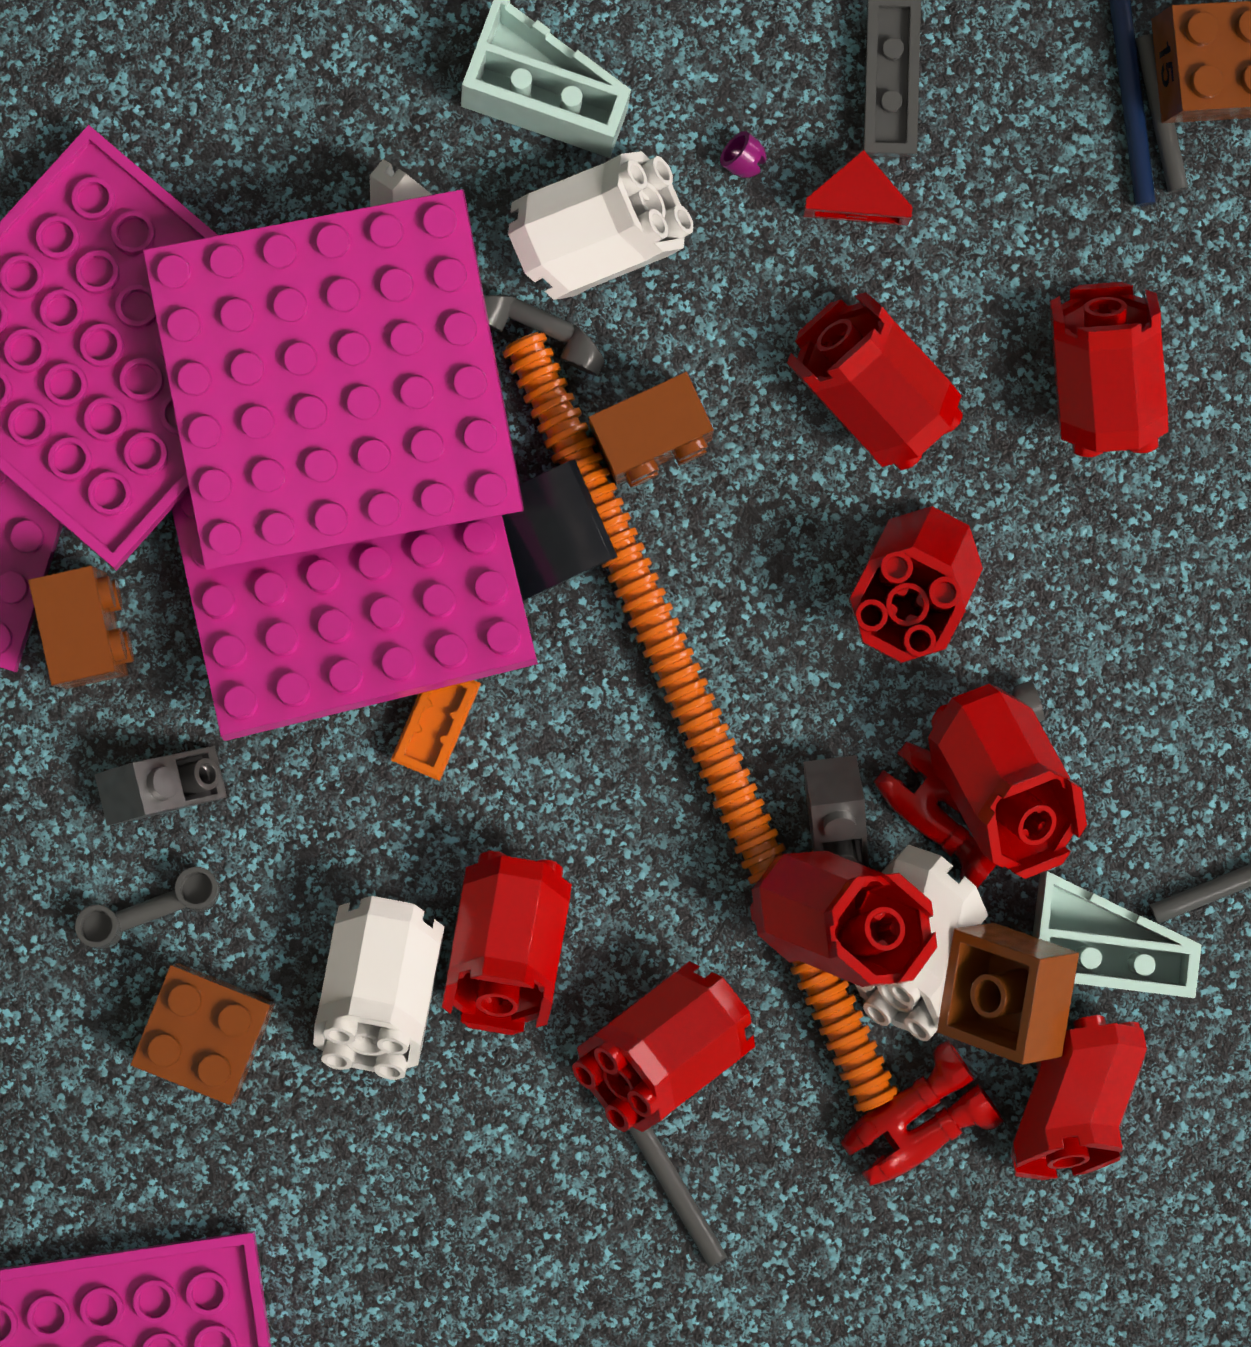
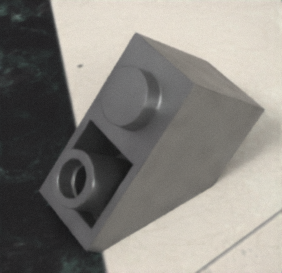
(160, 785)
(837, 807)

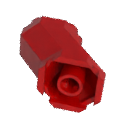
(1109, 369)
(876, 381)
(916, 584)
(1006, 780)
(844, 918)
(507, 943)
(664, 1048)
(1080, 1101)

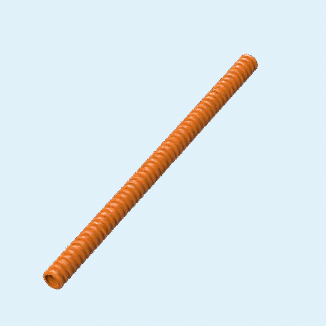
(692, 703)

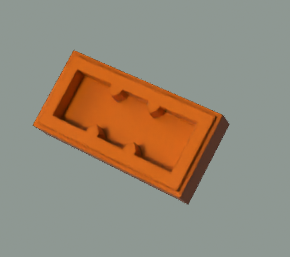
(435, 728)

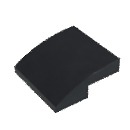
(556, 532)

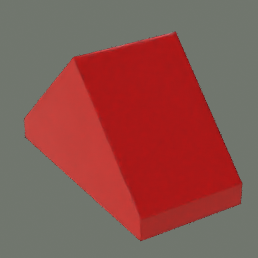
(859, 194)

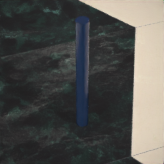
(1132, 102)

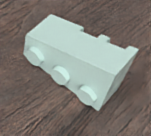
(542, 84)
(1114, 943)

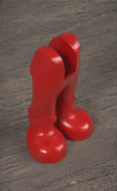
(926, 816)
(920, 1143)

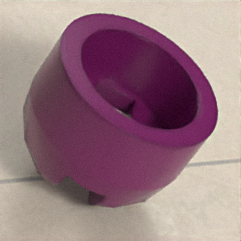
(742, 155)

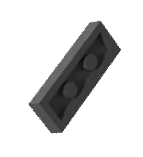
(892, 78)

